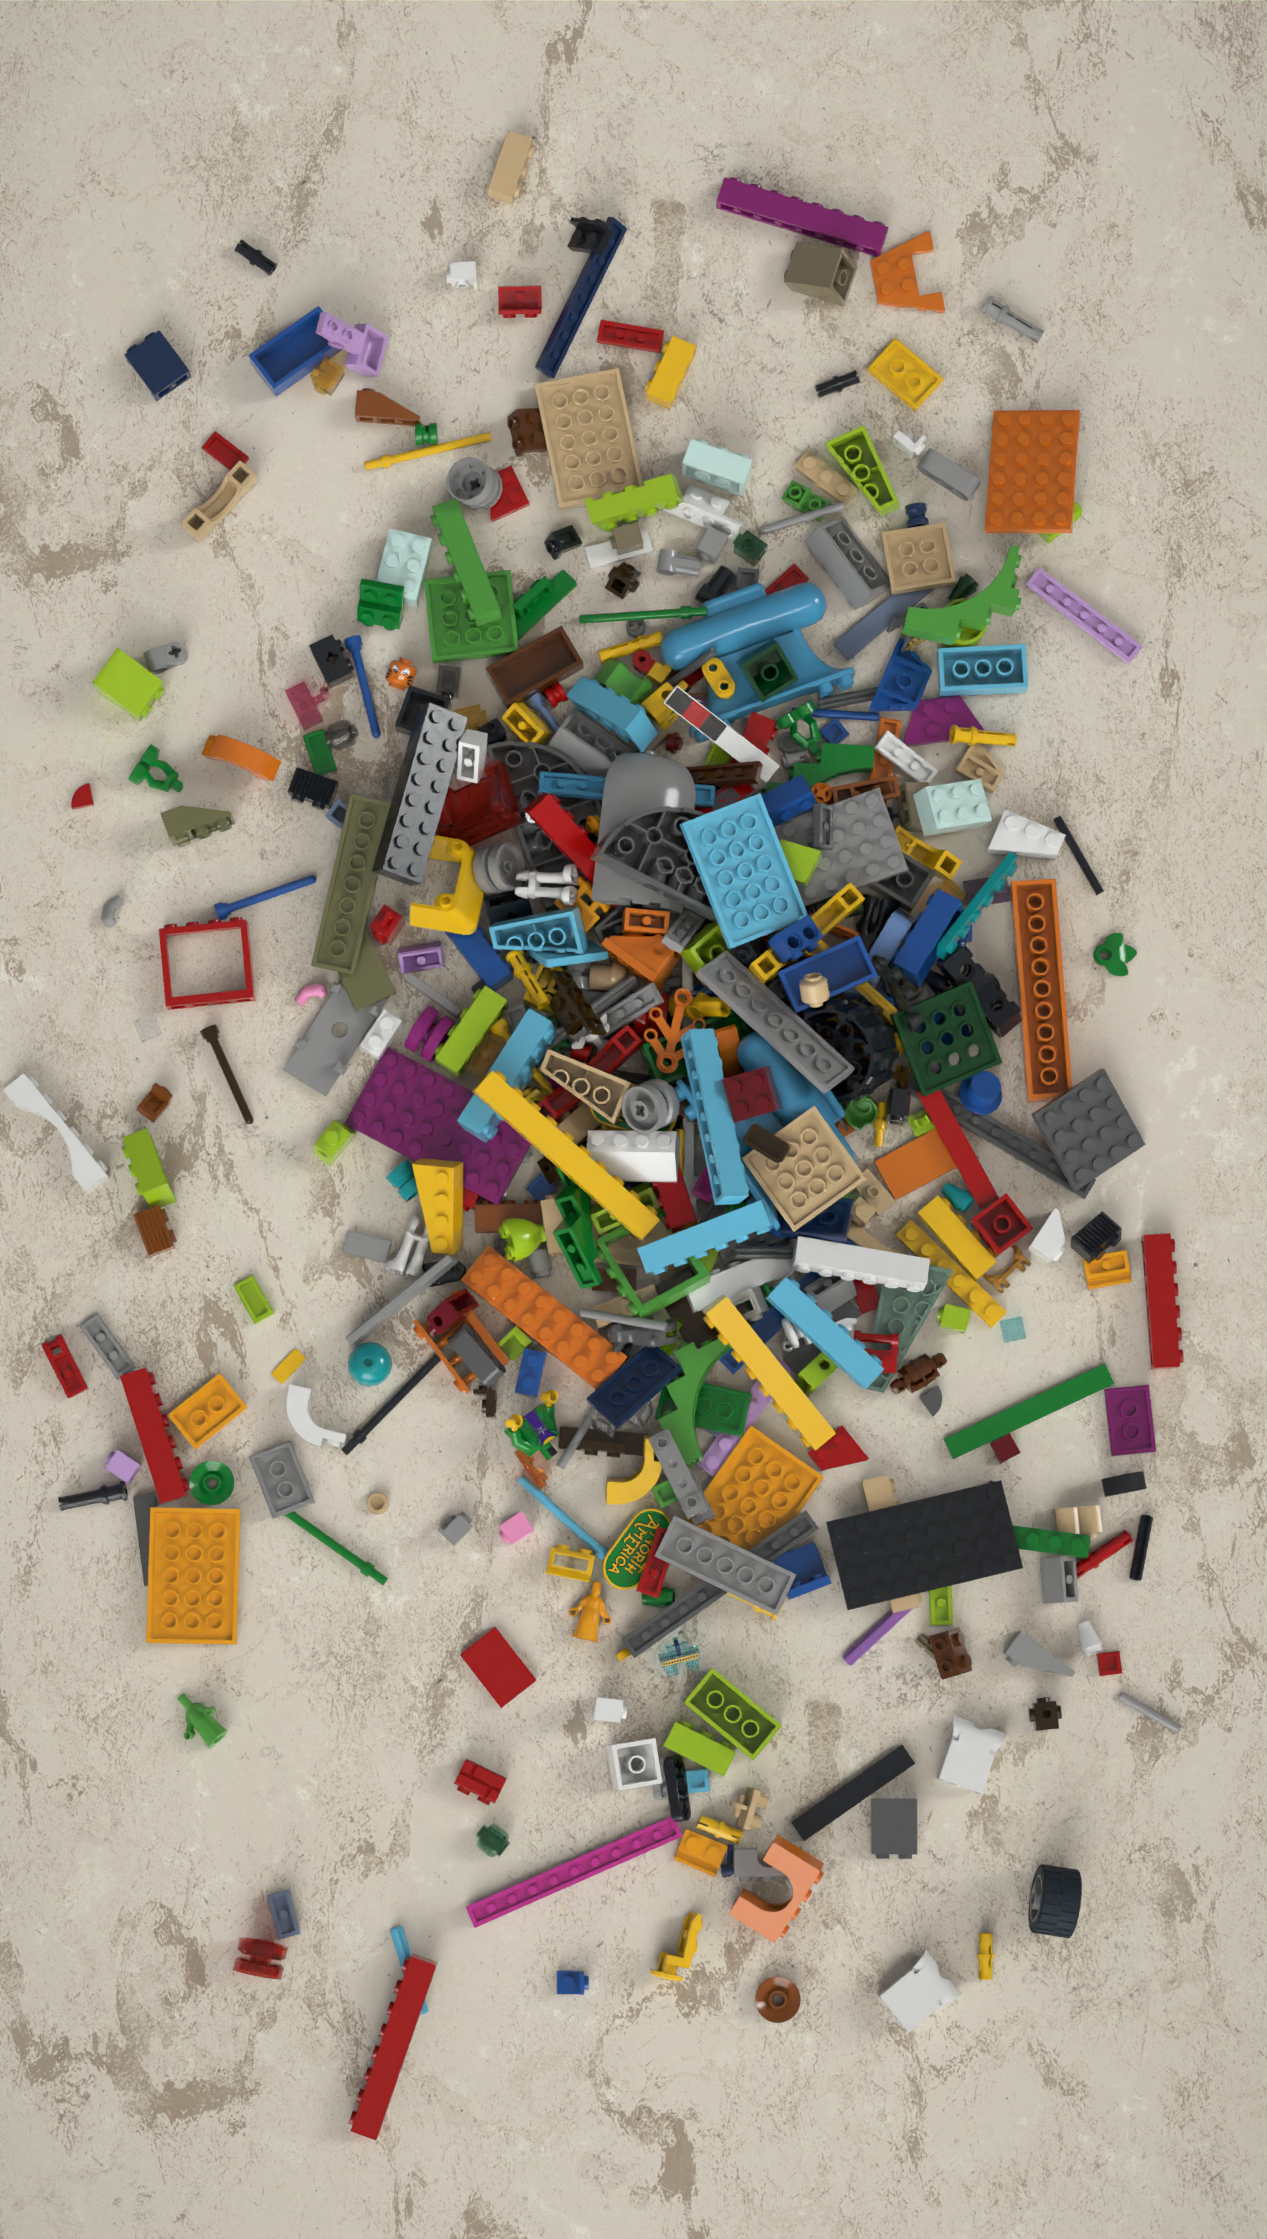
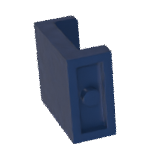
(157, 365)

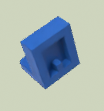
(572, 1982)

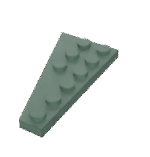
(904, 1314)

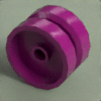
(429, 1033)

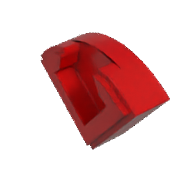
(82, 797)

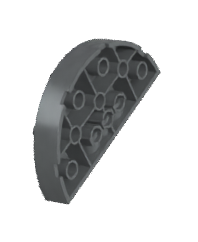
(524, 772)
(656, 855)

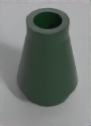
(964, 588)

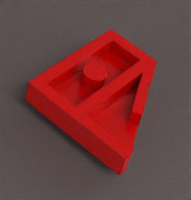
(512, 496)
(838, 1451)

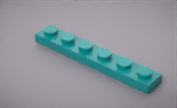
(973, 910)

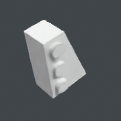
(1025, 838)

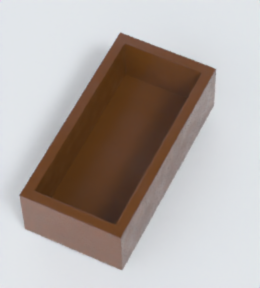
(535, 667)

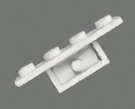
(706, 511)

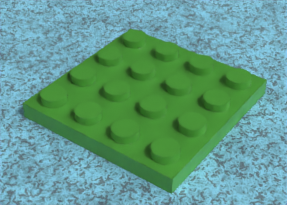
(458, 638)

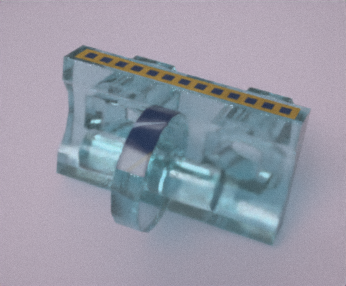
(678, 1654)

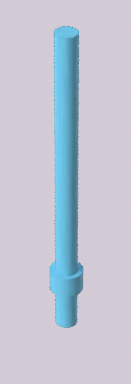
(564, 1518)

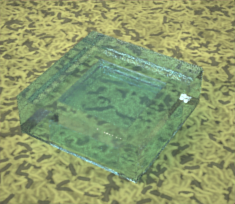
(1012, 1329)

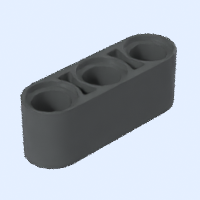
(476, 1355)

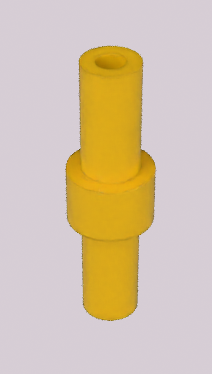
(880, 1125)

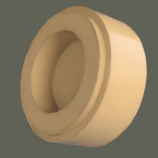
(377, 1503)

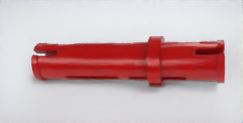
(1102, 1553)

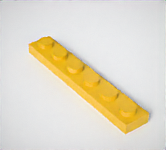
(959, 1282)

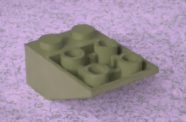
(189, 823)

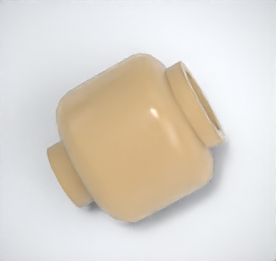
(814, 989)

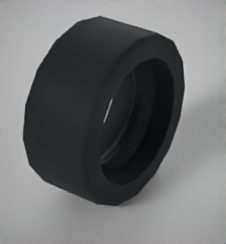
(1124, 1483)

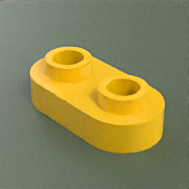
(717, 678)

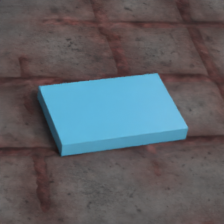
(555, 959)

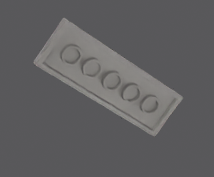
(725, 1565)

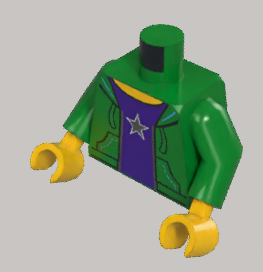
(536, 1428)

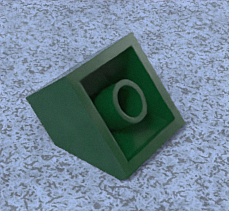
(767, 670)

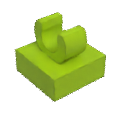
(920, 1123)

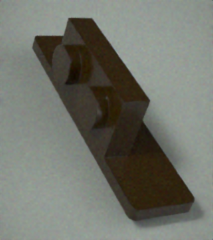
(572, 1007)
(595, 1441)

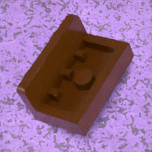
(526, 431)
(950, 1653)

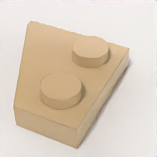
(980, 765)

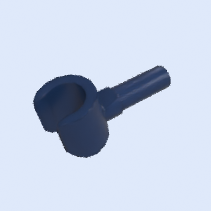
(727, 1869)

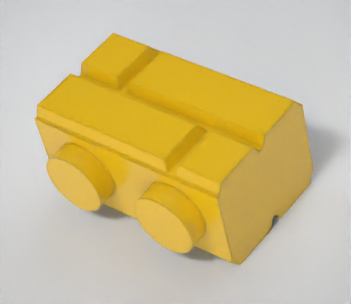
(526, 724)

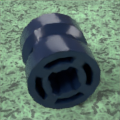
(916, 514)

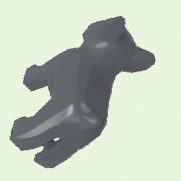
(621, 1334)

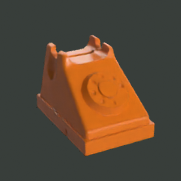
(643, 956)

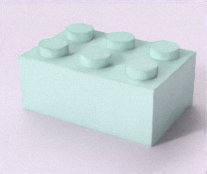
(717, 466)
(406, 563)
(952, 807)

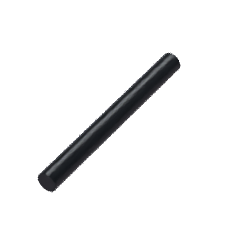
(1079, 856)

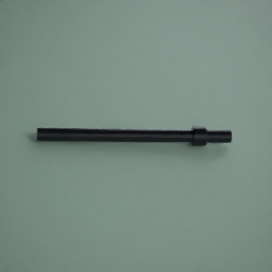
(359, 1436)

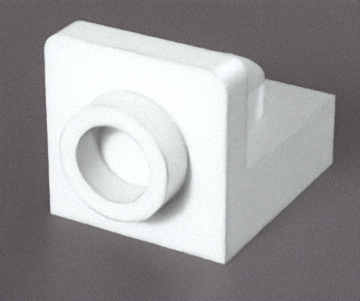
(906, 444)

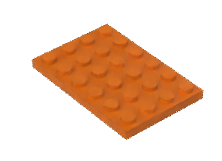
(1032, 471)

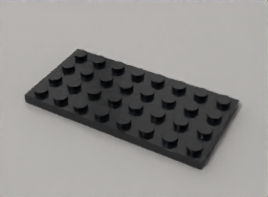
(924, 1545)

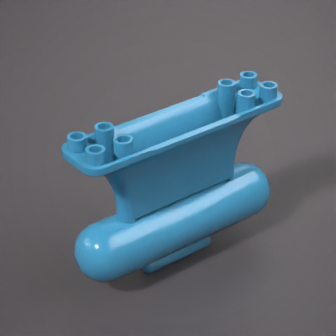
(740, 625)
(795, 1095)

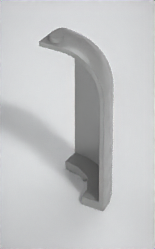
(633, 786)

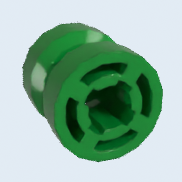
(426, 434)

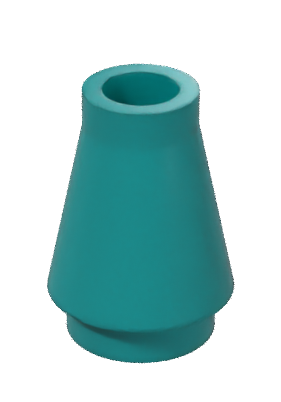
(958, 1198)

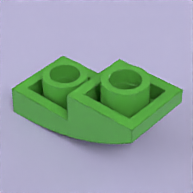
(803, 499)

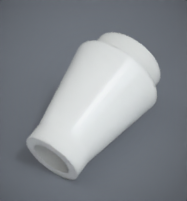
(1089, 1639)

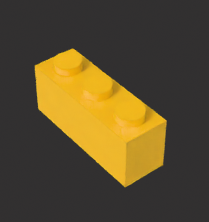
(670, 372)

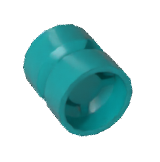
(404, 1179)

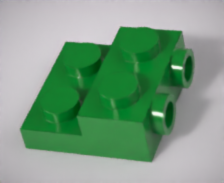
(380, 604)

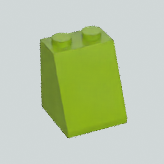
(128, 685)

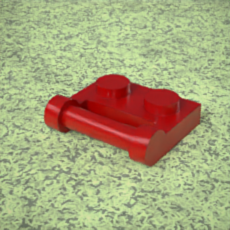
(888, 1357)

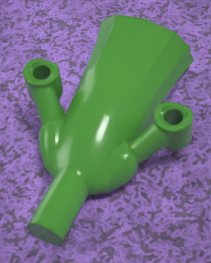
(202, 1720)

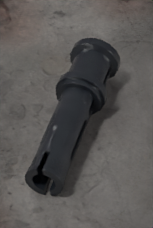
(104, 1494)

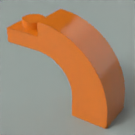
(241, 755)

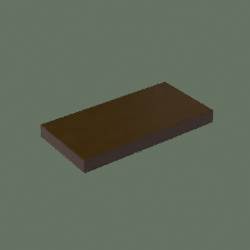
(694, 1326)

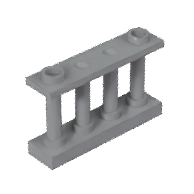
(681, 1478)

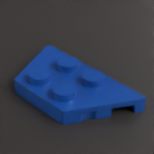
(901, 682)

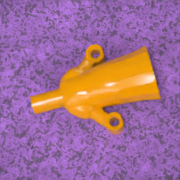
(591, 1608)

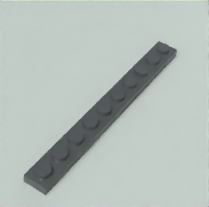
(1006, 1140)
(707, 1594)

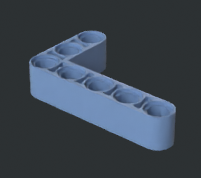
(888, 943)

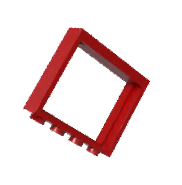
(210, 998)

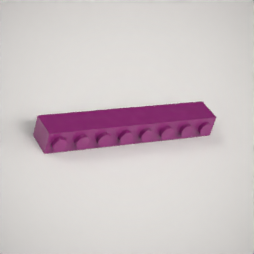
(802, 217)

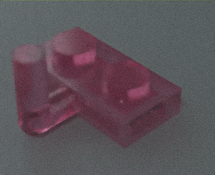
(305, 704)

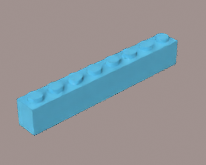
(714, 1117)

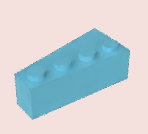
(613, 712)
(547, 931)

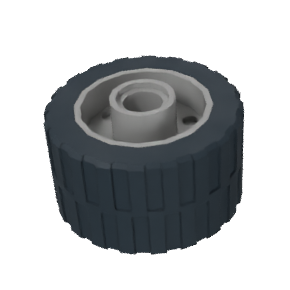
(1055, 1901)

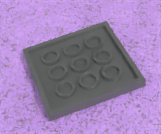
(1088, 1129)

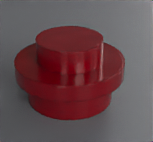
(674, 742)

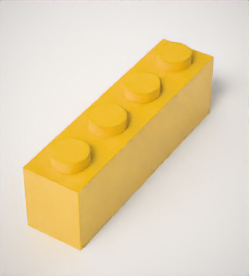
(956, 1238)

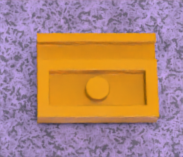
(1108, 1271)
(700, 1852)

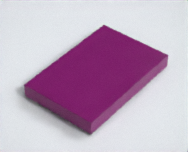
(1130, 1420)

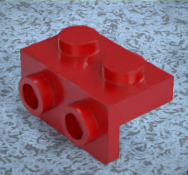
(520, 300)

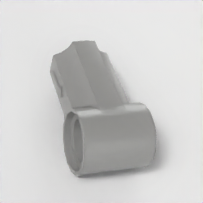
(673, 563)

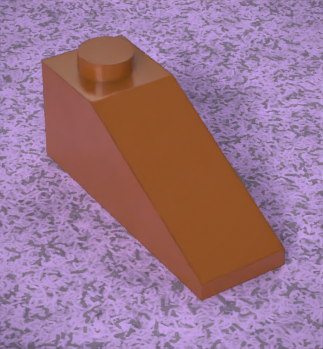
(377, 408)
(888, 787)

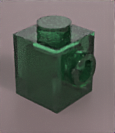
(749, 547)

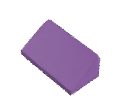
(420, 957)

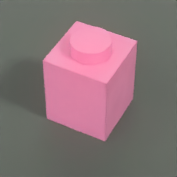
(515, 1528)

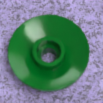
(200, 1480)

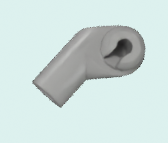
(109, 909)

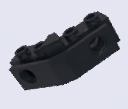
(999, 1012)

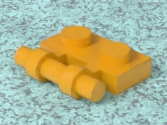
(588, 913)

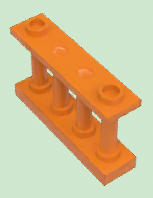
(473, 1322)

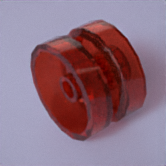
(261, 1954)

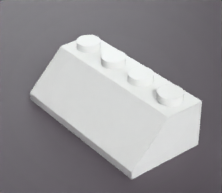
(637, 1155)

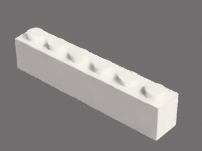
(860, 1263)
(740, 1278)

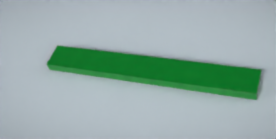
(1028, 1411)

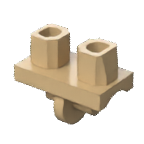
(746, 1807)

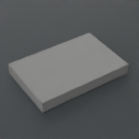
(281, 1479)

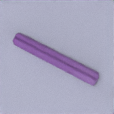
(873, 1636)

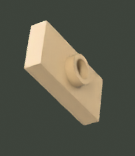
(875, 1193)

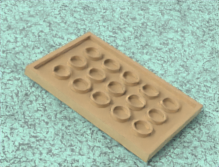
(588, 436)

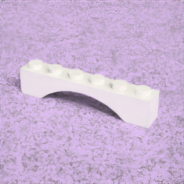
(27, 1097)

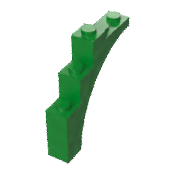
(834, 761)

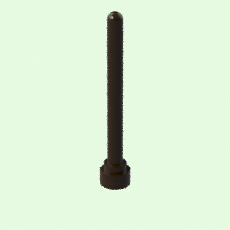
(211, 1035)

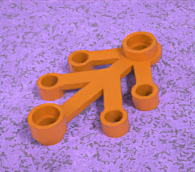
(671, 1034)

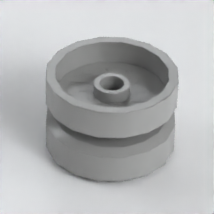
(497, 867)
(650, 1106)

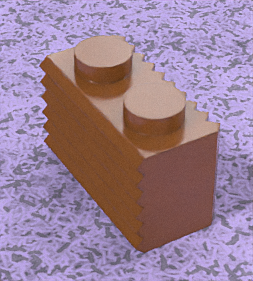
(154, 1230)

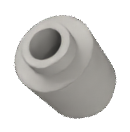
(540, 1263)

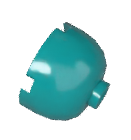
(369, 1364)

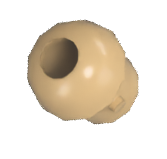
(606, 976)

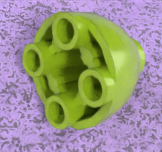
(521, 1238)

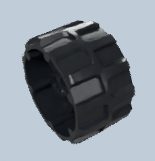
(877, 1040)

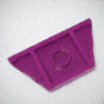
(934, 719)

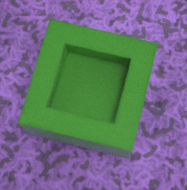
(664, 1494)

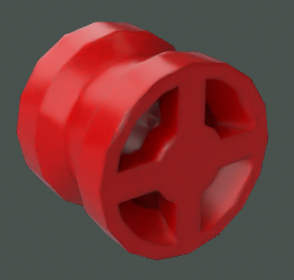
(555, 694)

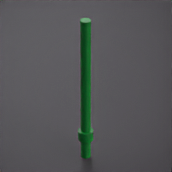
(684, 612)
(366, 1567)

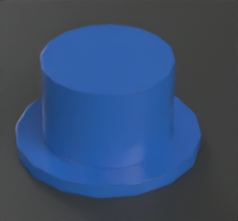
(981, 1093)

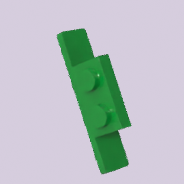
(541, 600)

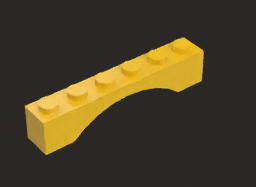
(826, 918)

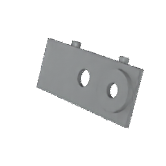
(320, 1054)

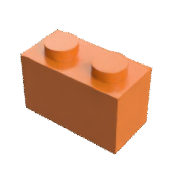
(645, 921)

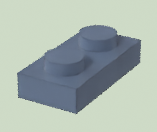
(284, 1914)

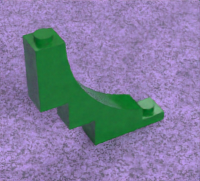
(576, 1233)

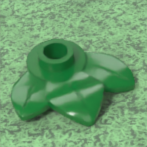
(1117, 953)

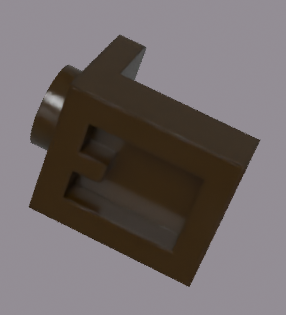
(489, 1403)

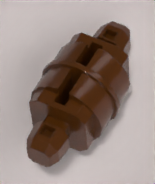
(918, 1373)

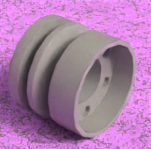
(465, 479)

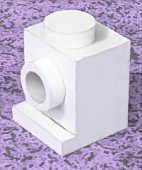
(462, 274)

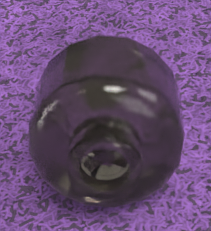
(341, 735)

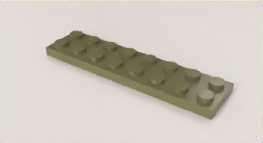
(351, 886)

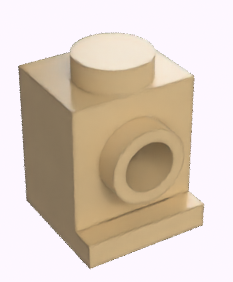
(862, 1213)

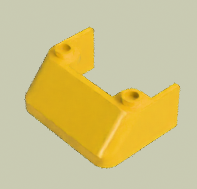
(456, 911)

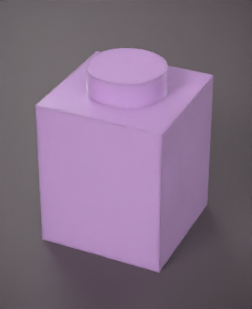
(122, 1466)

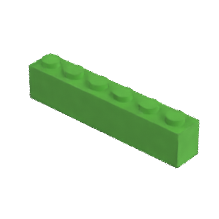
(466, 562)

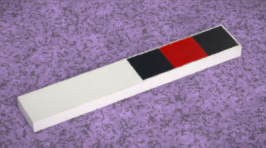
(718, 731)

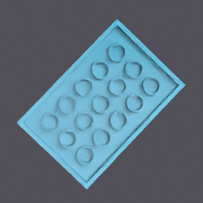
(744, 871)

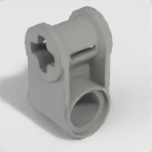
(162, 658)

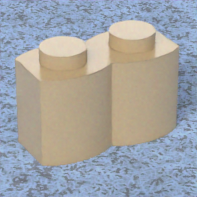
(1079, 1520)

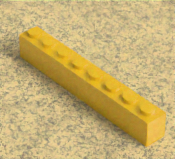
(768, 1371)

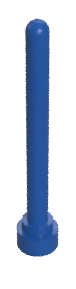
(354, 645)
(224, 909)

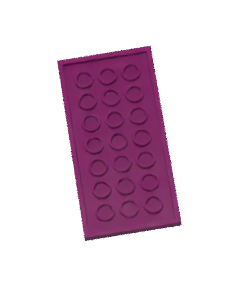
(418, 1117)

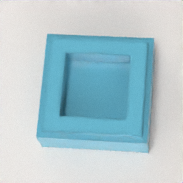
(697, 1780)

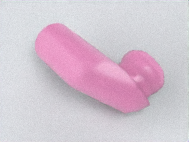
(311, 990)

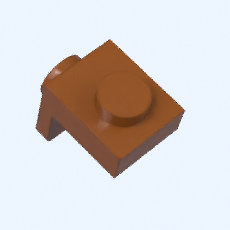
(155, 1102)

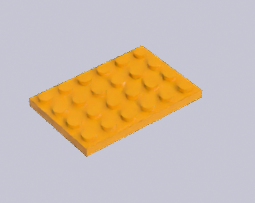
(757, 1491)
(193, 1576)

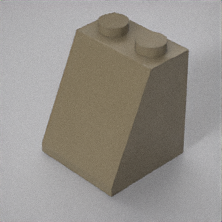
(820, 272)

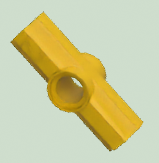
(701, 1007)

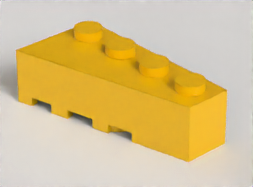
(441, 1202)

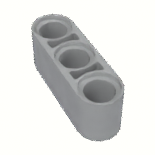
(948, 474)

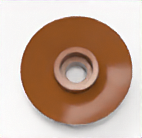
(780, 2011)

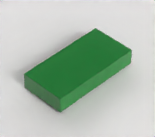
(319, 753)

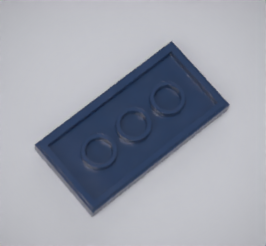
(634, 1385)

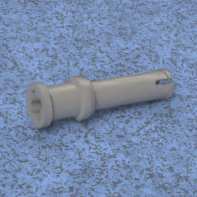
(1003, 314)

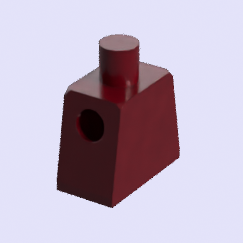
(446, 1316)

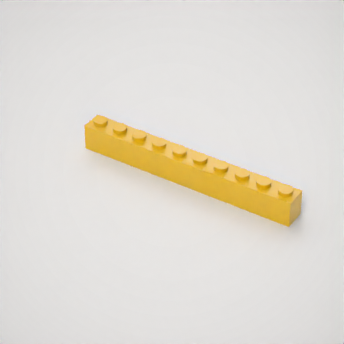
(566, 1155)

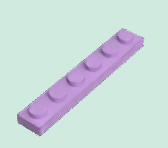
(1083, 616)
(725, 1443)

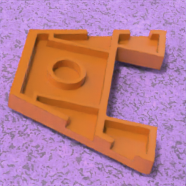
(896, 277)

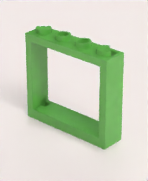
(624, 1288)

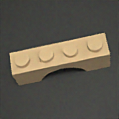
(211, 513)

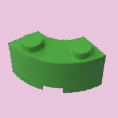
(623, 682)

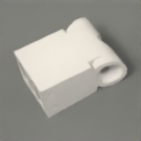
(969, 1755)
(918, 1992)

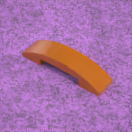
(727, 1047)

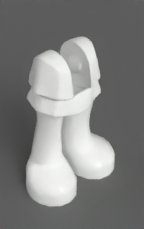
(534, 890)
(398, 1264)

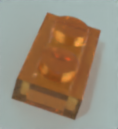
(537, 1475)

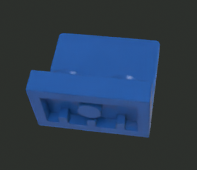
(808, 1568)

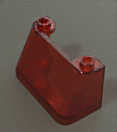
(480, 807)

